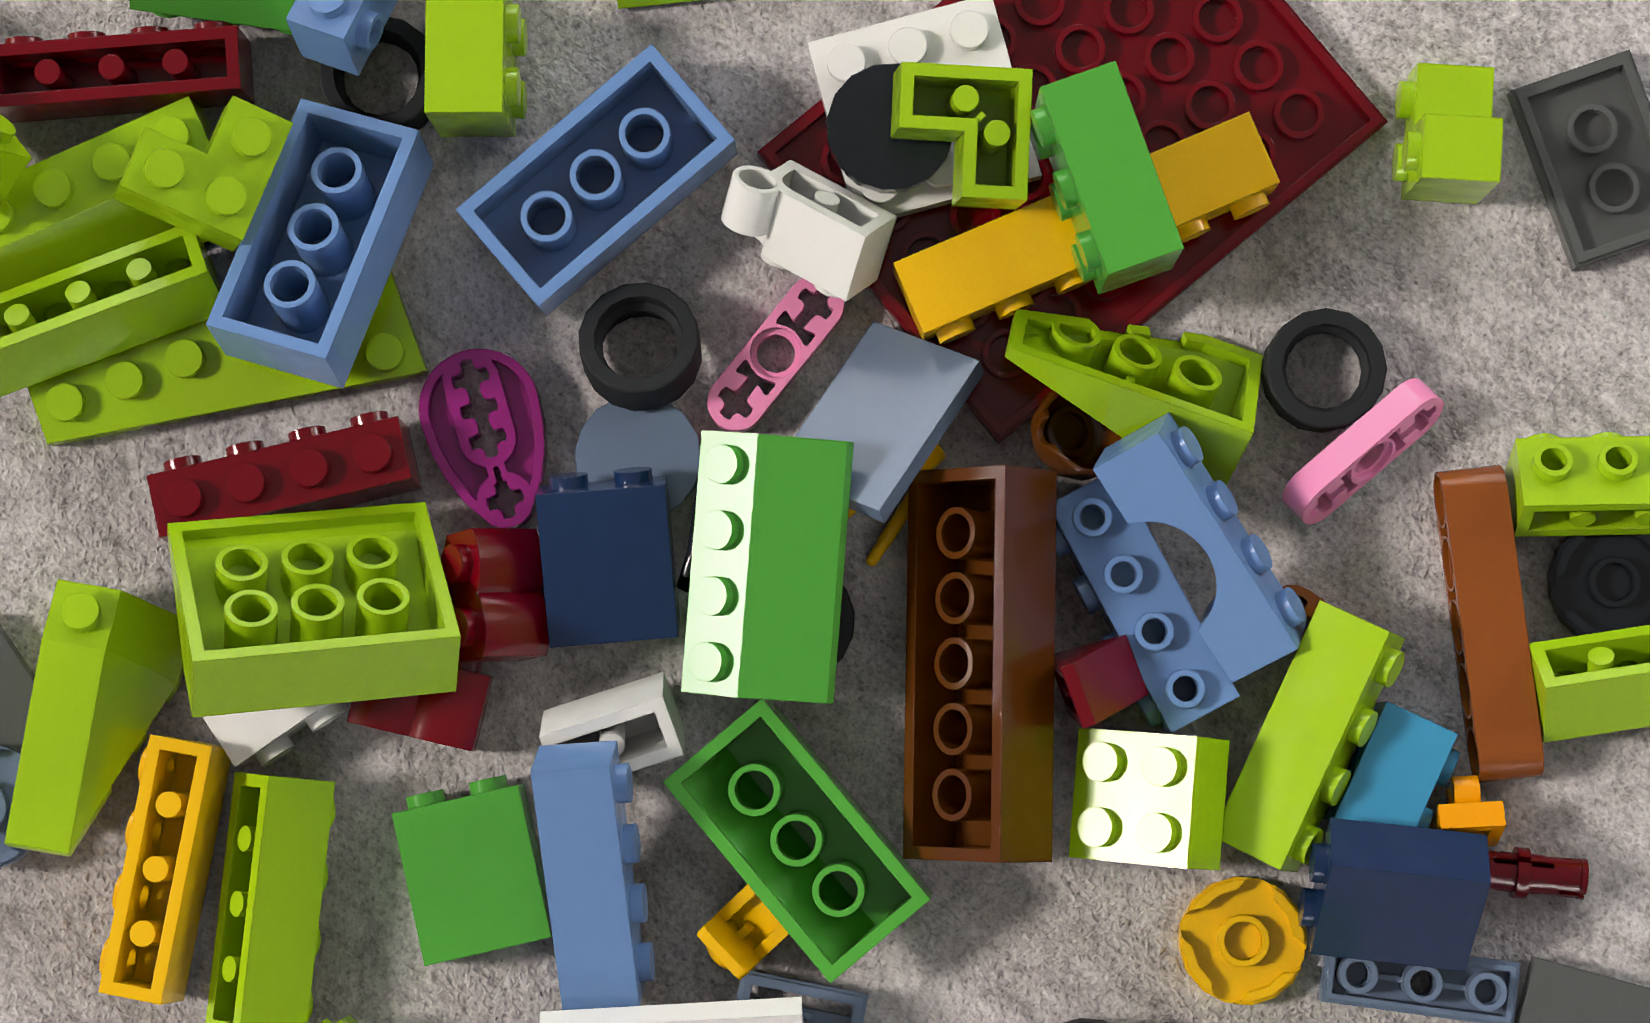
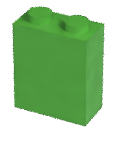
(473, 870)

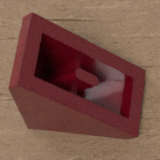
(1098, 679)

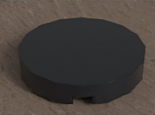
(862, 141)
(1601, 582)

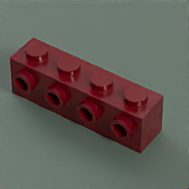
(123, 72)
(301, 475)

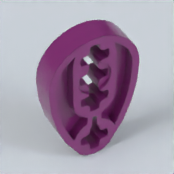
(451, 435)

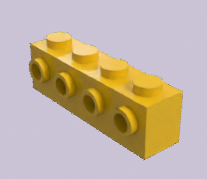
(164, 870)

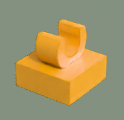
(1467, 813)

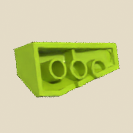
(1138, 378)
(94, 694)

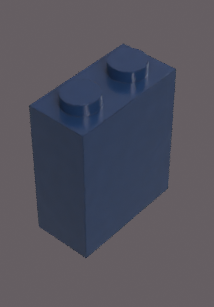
(607, 558)
(1396, 894)

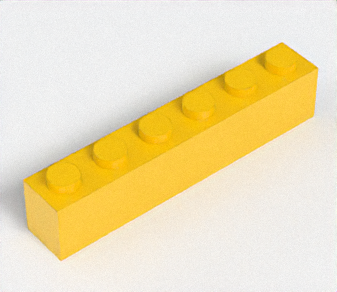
(1031, 248)

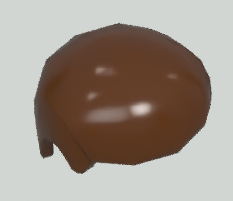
(1068, 438)

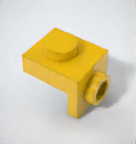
(741, 933)

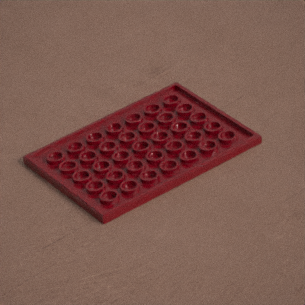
(1184, 73)

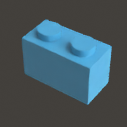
(1397, 770)

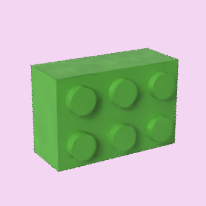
(1104, 179)

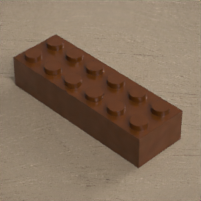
(980, 665)

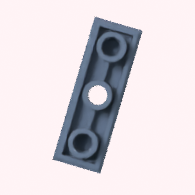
(1478, 995)

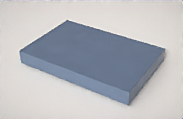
(895, 407)

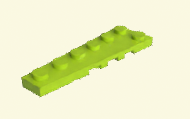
(192, 377)

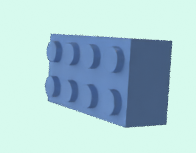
(598, 180)
(321, 243)

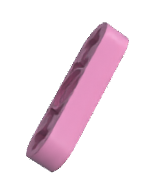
(757, 400)
(1362, 451)

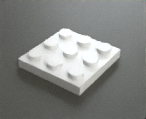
(948, 34)

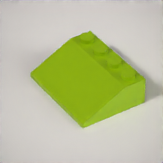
(312, 609)

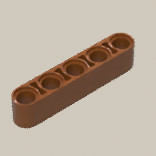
(1488, 623)

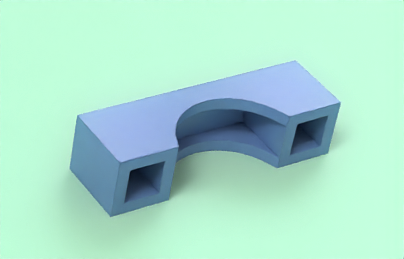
(1161, 479)

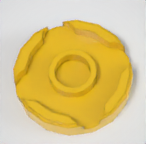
(1242, 940)

